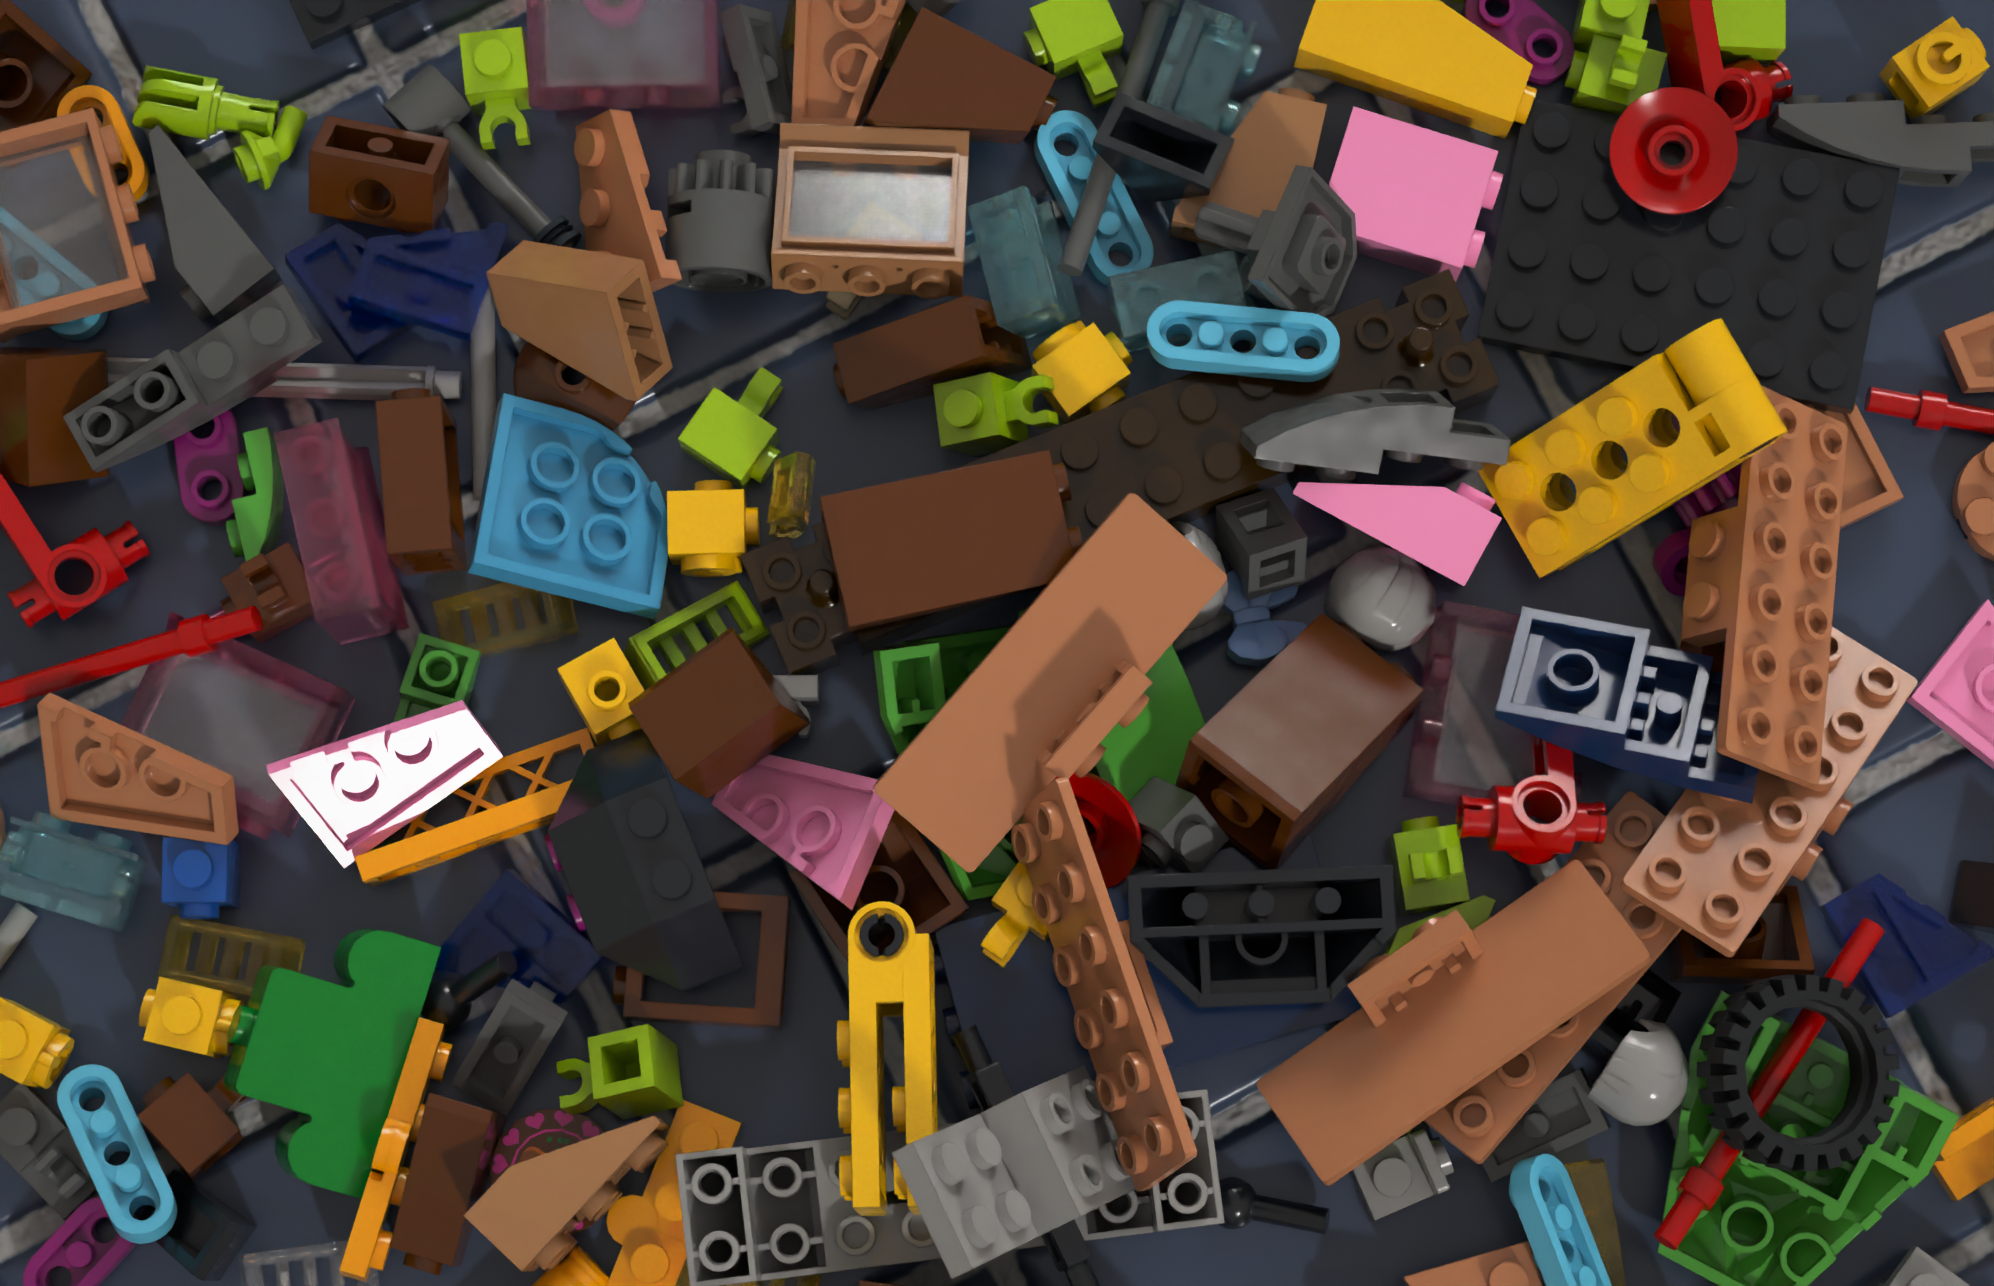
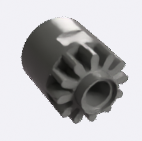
(721, 222)

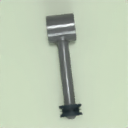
(436, 108)

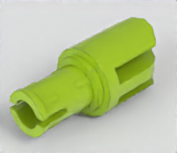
(199, 106)

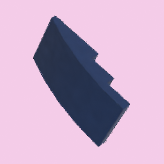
(1620, 701)

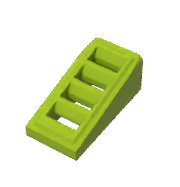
(660, 635)

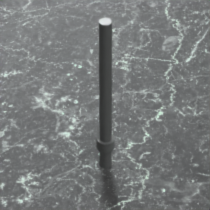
(1101, 174)

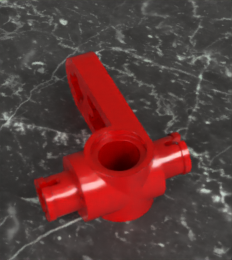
(1697, 64)
(102, 555)
(1545, 795)

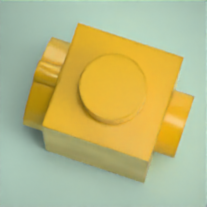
(1935, 68)
(1085, 370)
(710, 528)
(600, 689)
(188, 1017)
(31, 1046)

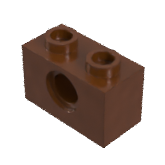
(378, 175)

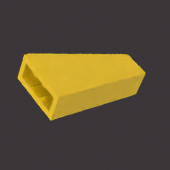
(1419, 58)

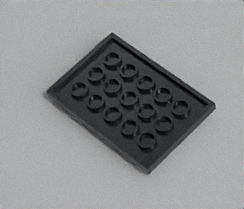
(1778, 256)

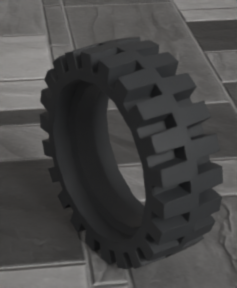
(1867, 1065)

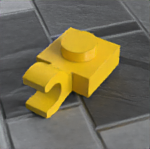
(1015, 901)

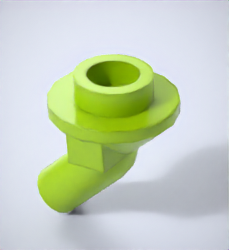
(261, 156)

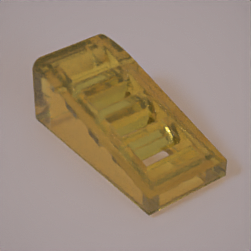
(558, 612)
(265, 950)

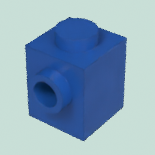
(200, 877)

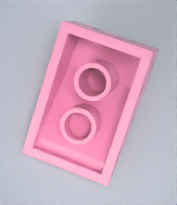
(1423, 522)

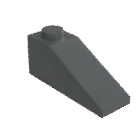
(206, 242)

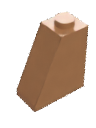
(1267, 145)
(585, 312)

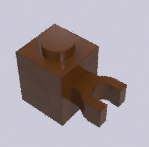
(274, 586)
(191, 1123)

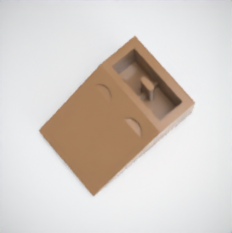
(547, 1197)

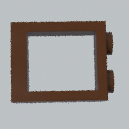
(421, 483)
(770, 982)

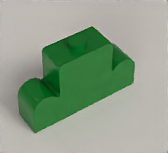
(332, 1052)

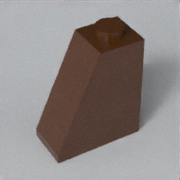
(961, 83)
(926, 349)
(445, 1182)

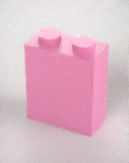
(1414, 192)

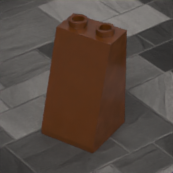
(948, 538)
(1297, 739)

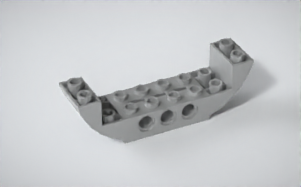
(784, 1217)

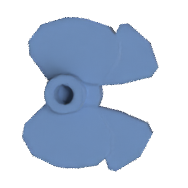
(1255, 636)

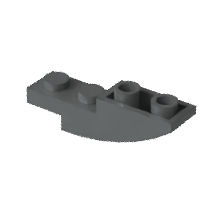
(1875, 131)
(195, 384)
(1353, 428)

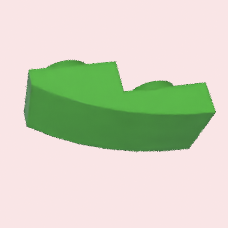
(260, 514)
(437, 676)

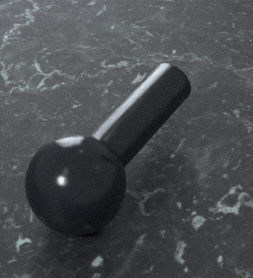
(451, 1000)
(1244, 1205)

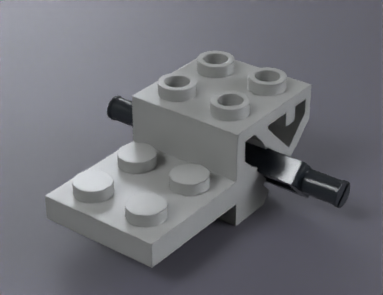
(1016, 1168)

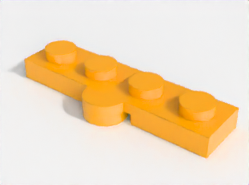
(385, 1186)
(653, 1223)

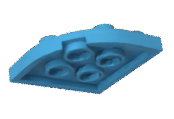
(569, 511)

